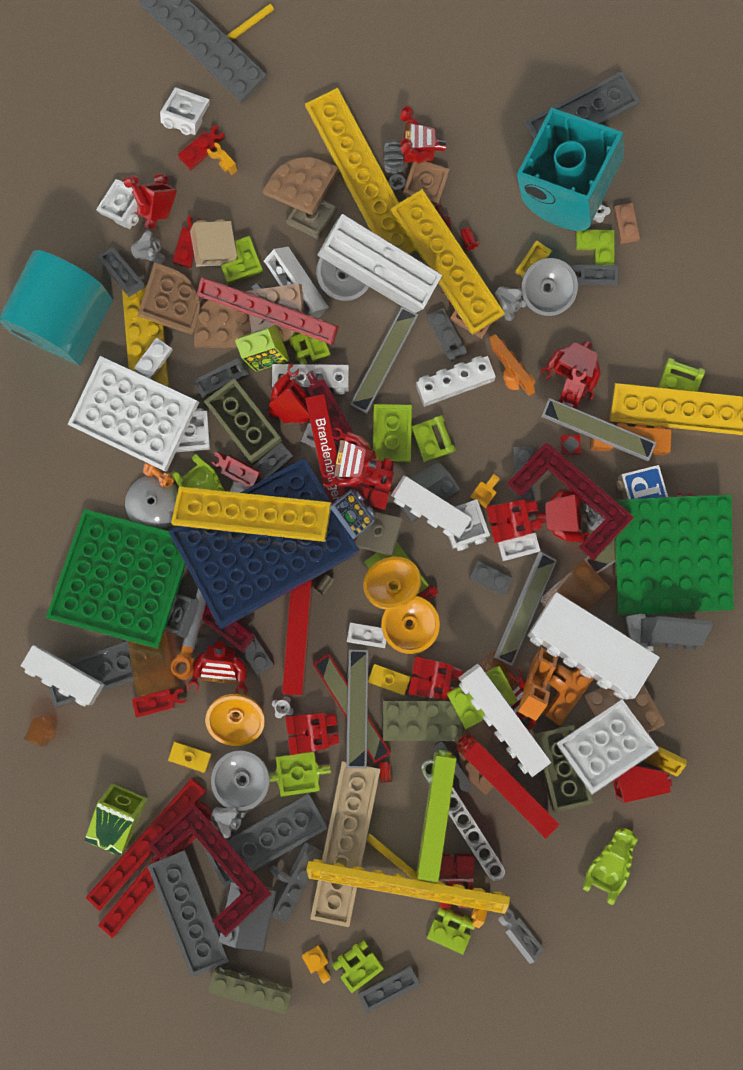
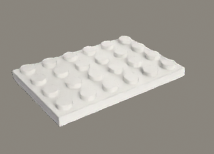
(133, 413)

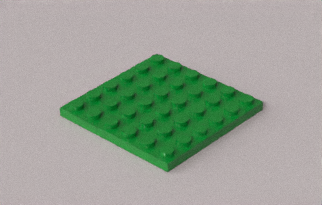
(675, 555)
(118, 579)

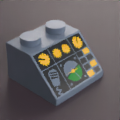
(353, 512)

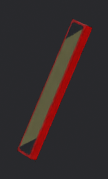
(339, 688)

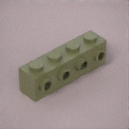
(250, 990)

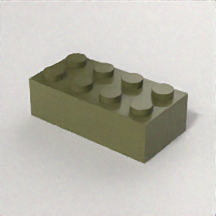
(243, 421)
(420, 721)
(561, 780)

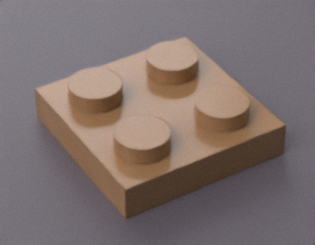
(429, 178)

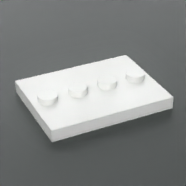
(607, 746)

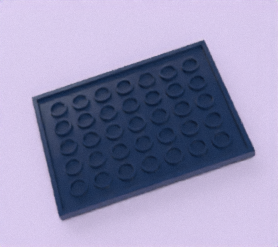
(251, 570)

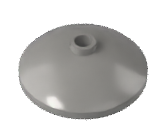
(562, 286)
(338, 288)
(155, 515)
(227, 780)

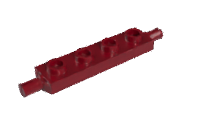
(335, 414)

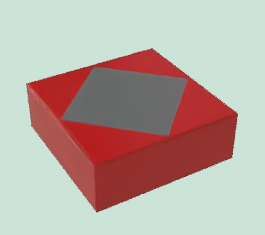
(570, 444)

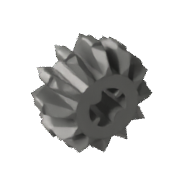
(393, 157)

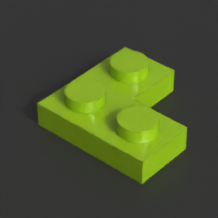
(600, 241)
(246, 264)

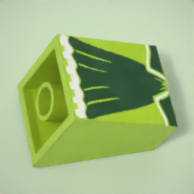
(115, 819)

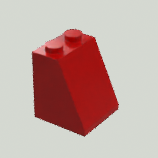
(641, 783)

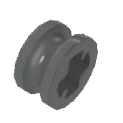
(394, 178)

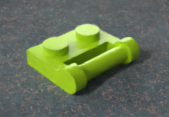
(674, 381)
(427, 441)

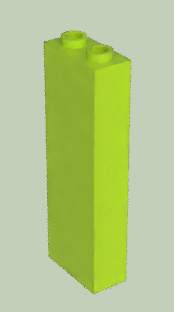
(436, 816)

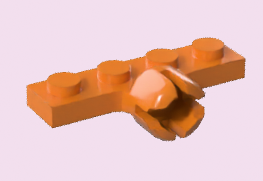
(514, 372)
(569, 689)

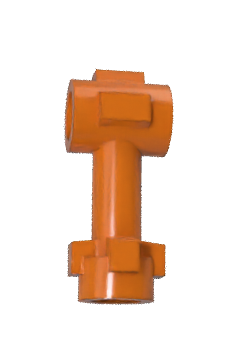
(164, 478)

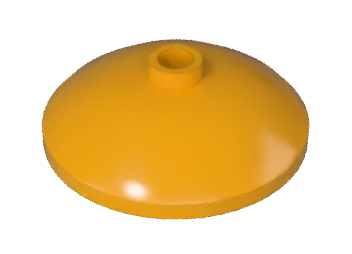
(391, 574)
(417, 636)
(235, 728)

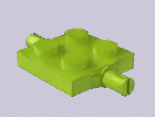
(298, 773)

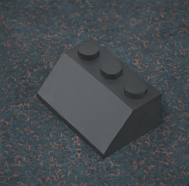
(437, 481)
(674, 632)
(254, 929)

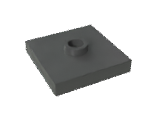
(181, 615)

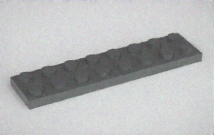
(207, 45)

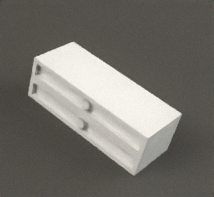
(379, 264)
(592, 647)

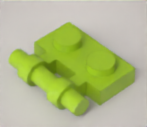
(316, 349)
(448, 935)
(360, 972)

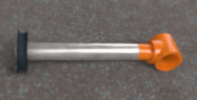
(189, 642)

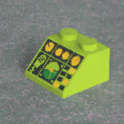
(262, 348)

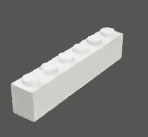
(504, 719)

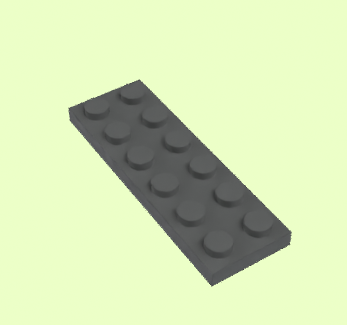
(594, 104)
(108, 666)
(274, 835)
(188, 913)

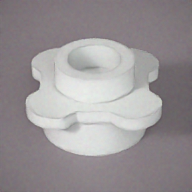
(599, 217)
(281, 712)

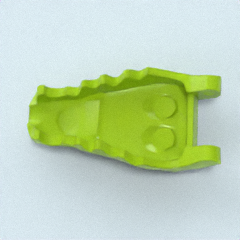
(199, 477)
(612, 866)

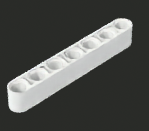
(468, 827)

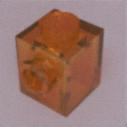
(41, 731)

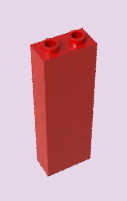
(297, 639)
(507, 785)

